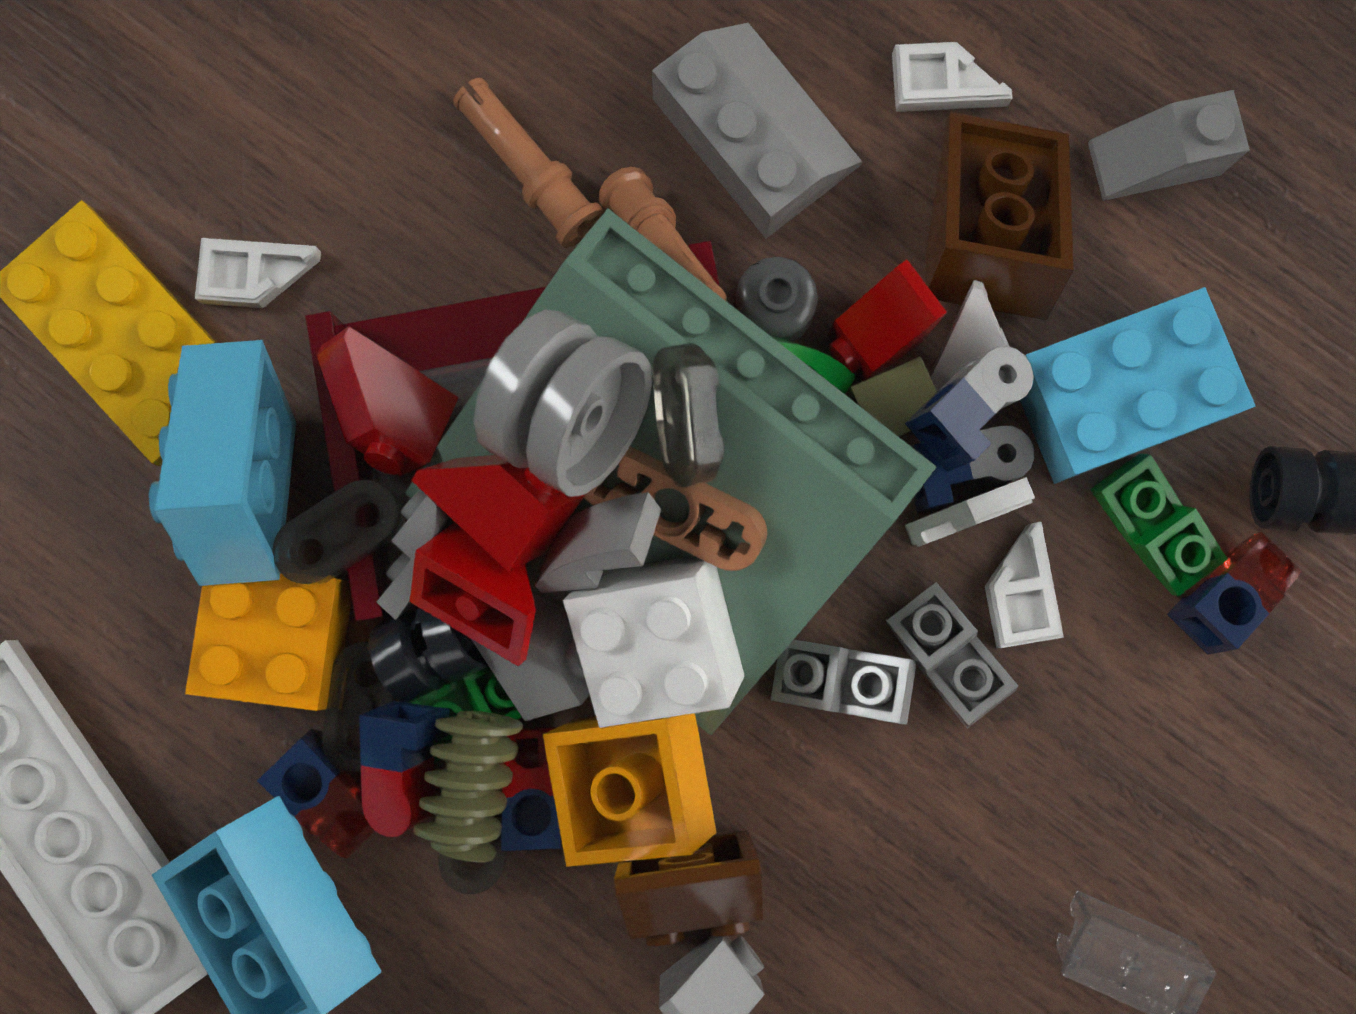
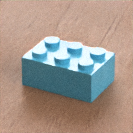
(1132, 385)
(225, 463)
(267, 917)

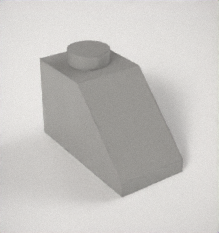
(1170, 146)
(551, 674)
(713, 979)

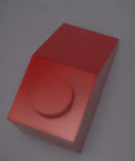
(885, 323)
(384, 403)
(498, 505)
(474, 593)

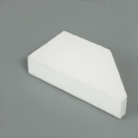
(249, 271)
(970, 512)

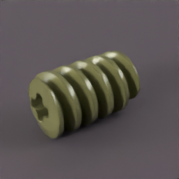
(469, 785)

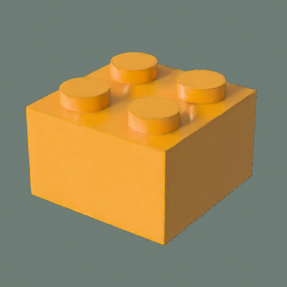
(269, 642)
(629, 789)

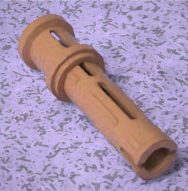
(544, 182)
(632, 199)

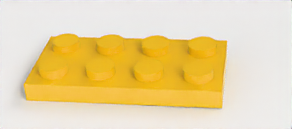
(103, 320)

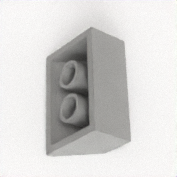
(752, 124)

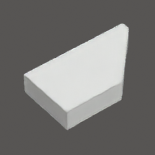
(942, 79)
(970, 337)
(1023, 593)

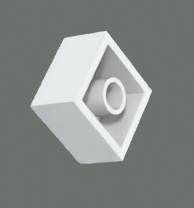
(656, 641)

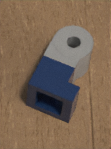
(956, 412)
(1002, 462)

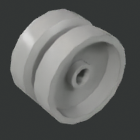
(562, 401)

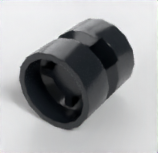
(1299, 488)
(420, 655)

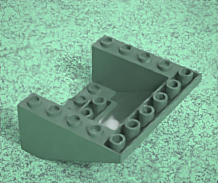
(791, 440)

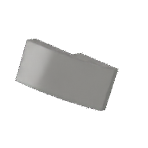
(423, 523)
(597, 540)
(951, 655)
(844, 681)

